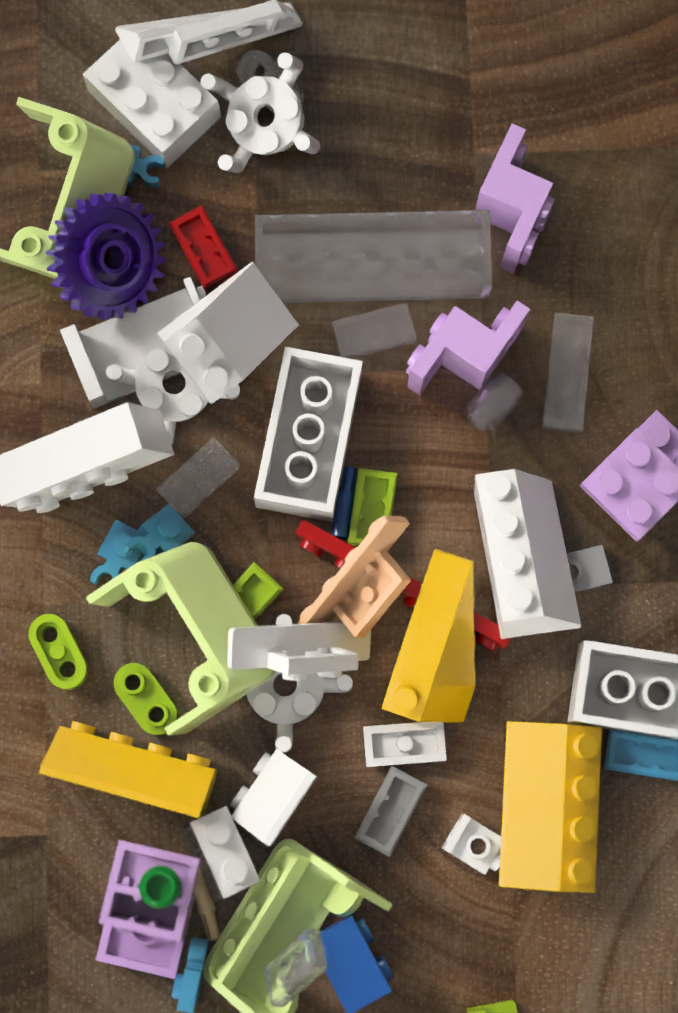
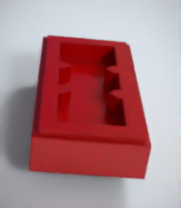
(203, 248)

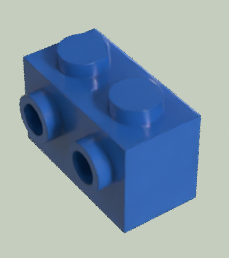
(352, 966)

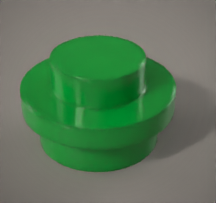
(160, 886)

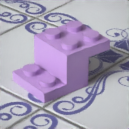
(515, 199)
(465, 346)
(639, 477)
(132, 930)

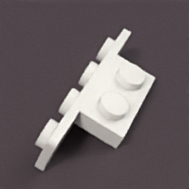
(298, 649)

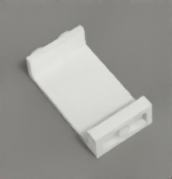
(124, 343)

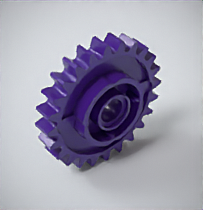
(80, 253)

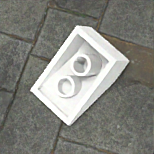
(229, 332)

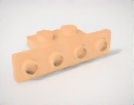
(365, 582)

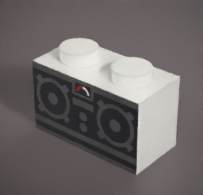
(222, 854)

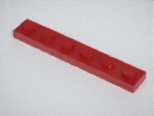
(317, 541)

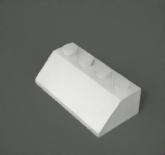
(525, 554)

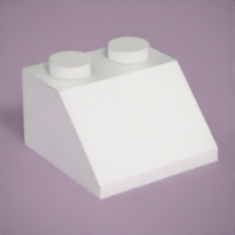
(272, 797)

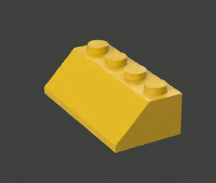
(130, 770)
(550, 807)

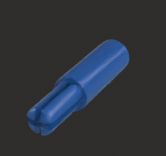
(344, 504)

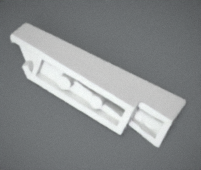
(206, 33)

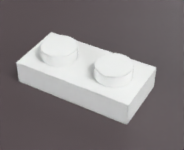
(404, 743)

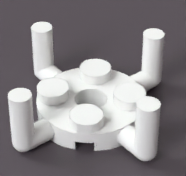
(244, 108)
(150, 391)
(297, 706)

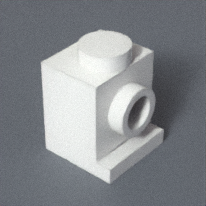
(460, 839)

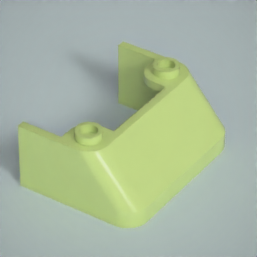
(98, 166)
(209, 609)
(292, 896)

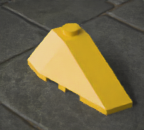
(437, 658)

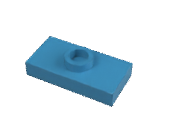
(641, 754)

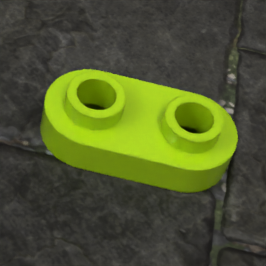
(59, 652)
(145, 698)

